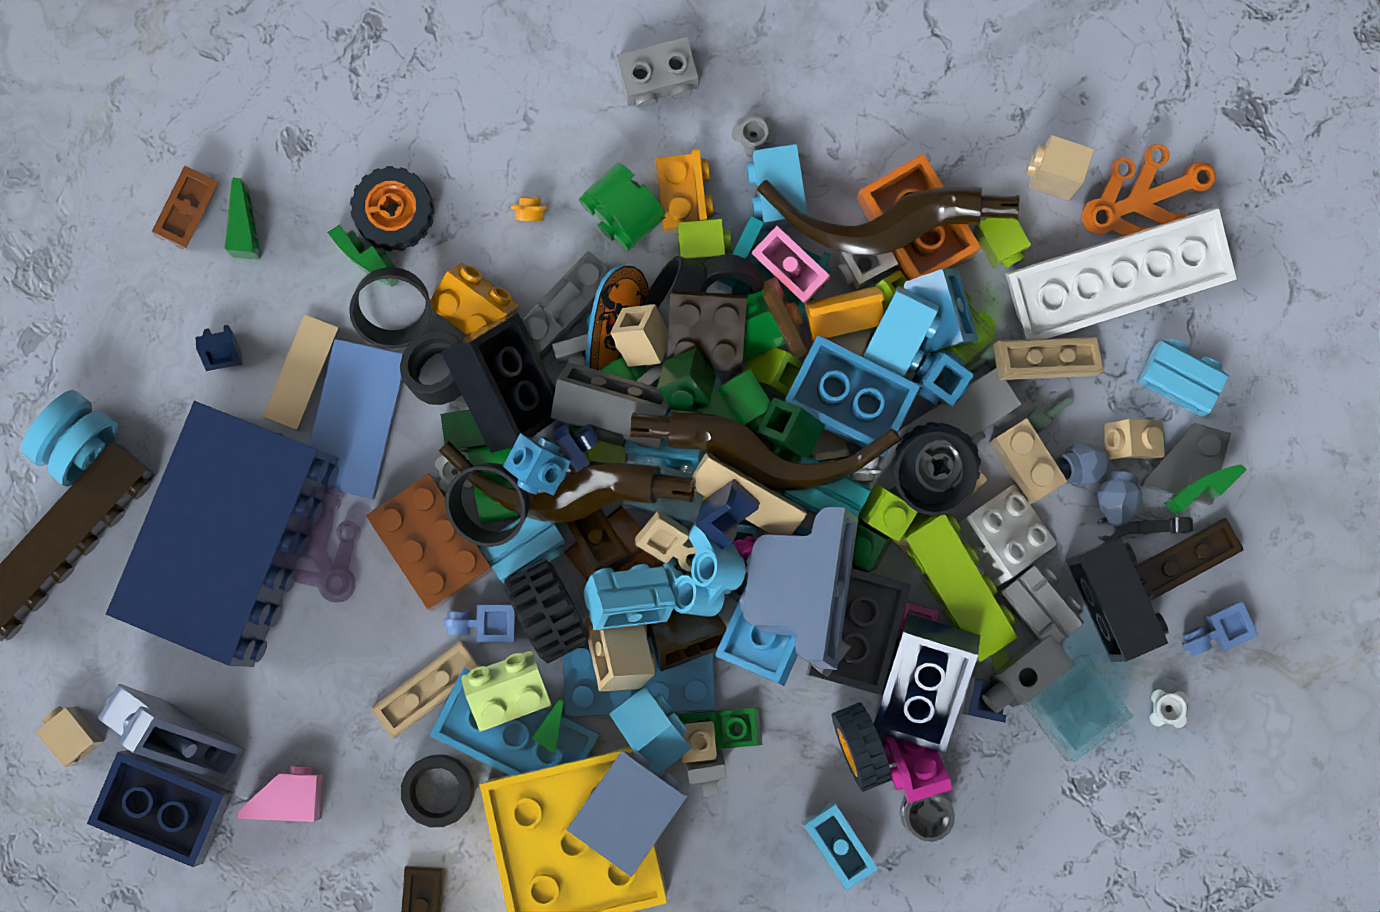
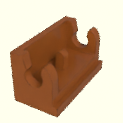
(184, 207)

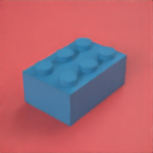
(851, 393)

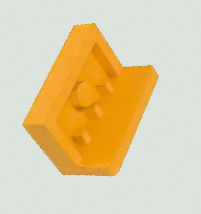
(470, 300)

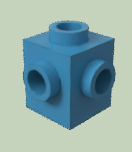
(953, 378)
(537, 464)

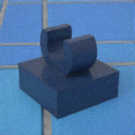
(218, 349)
(576, 444)

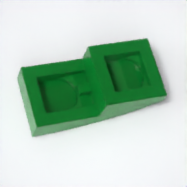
(1212, 484)

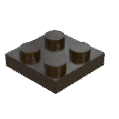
(709, 323)

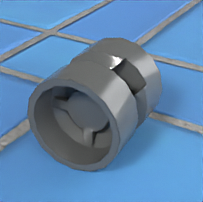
(928, 818)

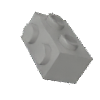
(657, 72)

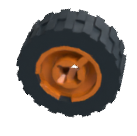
(411, 217)

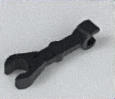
(1144, 527)

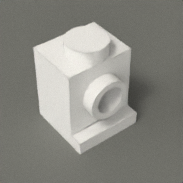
(879, 266)

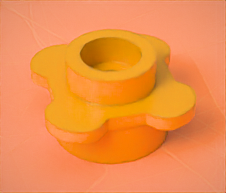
(529, 209)

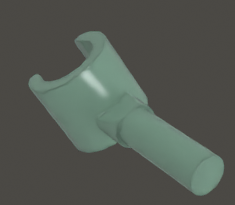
(987, 357)
(1040, 420)

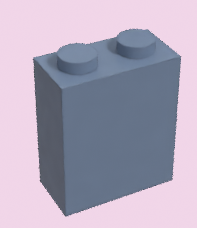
(628, 811)

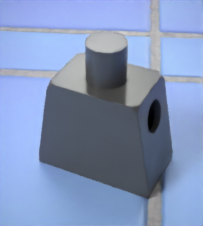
(1037, 667)

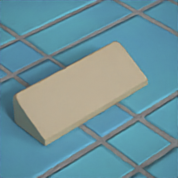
(775, 512)

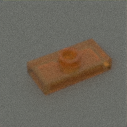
(786, 316)

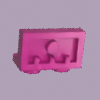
(916, 769)

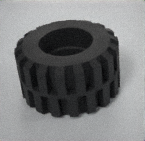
(546, 611)

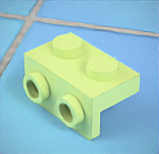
(505, 690)

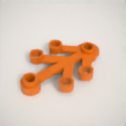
(1141, 197)

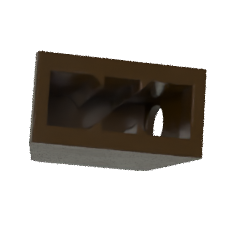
(685, 638)

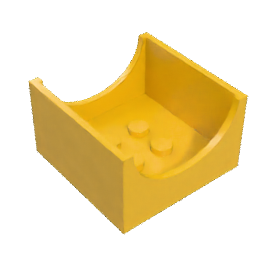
(544, 863)

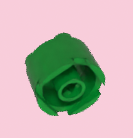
(624, 207)

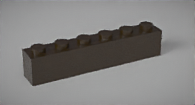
(67, 533)

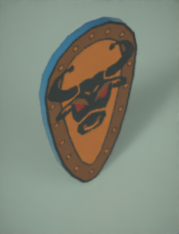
(618, 289)

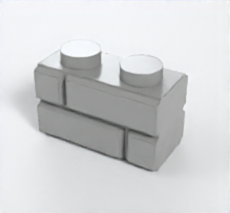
(1040, 604)

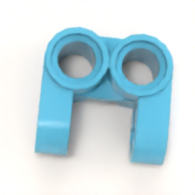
(711, 573)

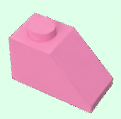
(791, 264)
(288, 797)

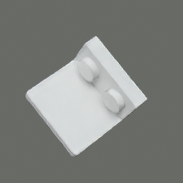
(1005, 535)

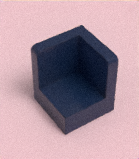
(724, 511)
(974, 703)

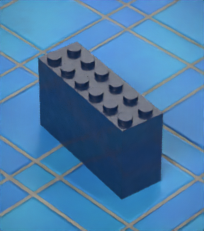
(223, 537)

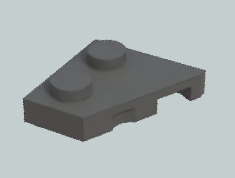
(1194, 456)

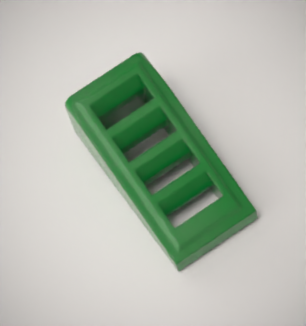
(241, 230)

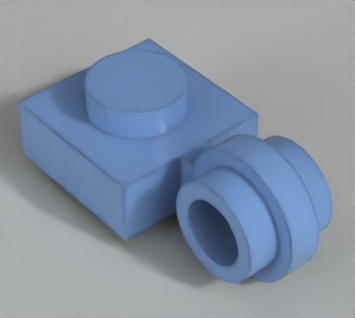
(493, 623)
(1228, 627)

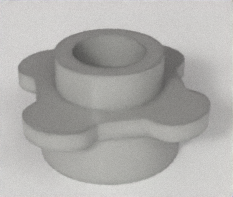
(753, 124)

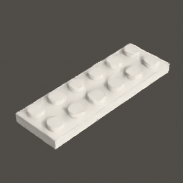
(1121, 275)

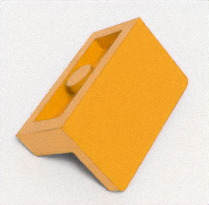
(845, 313)

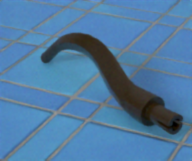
(902, 222)
(747, 453)
(582, 491)

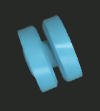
(68, 437)

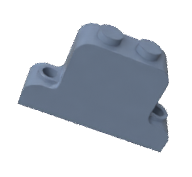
(803, 585)
(168, 734)

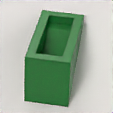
(549, 729)

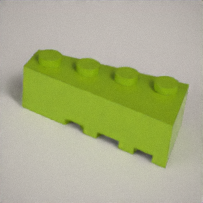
(957, 582)

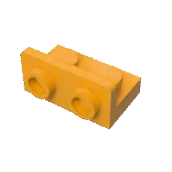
(683, 189)

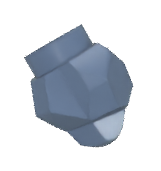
(1083, 463)
(1119, 497)

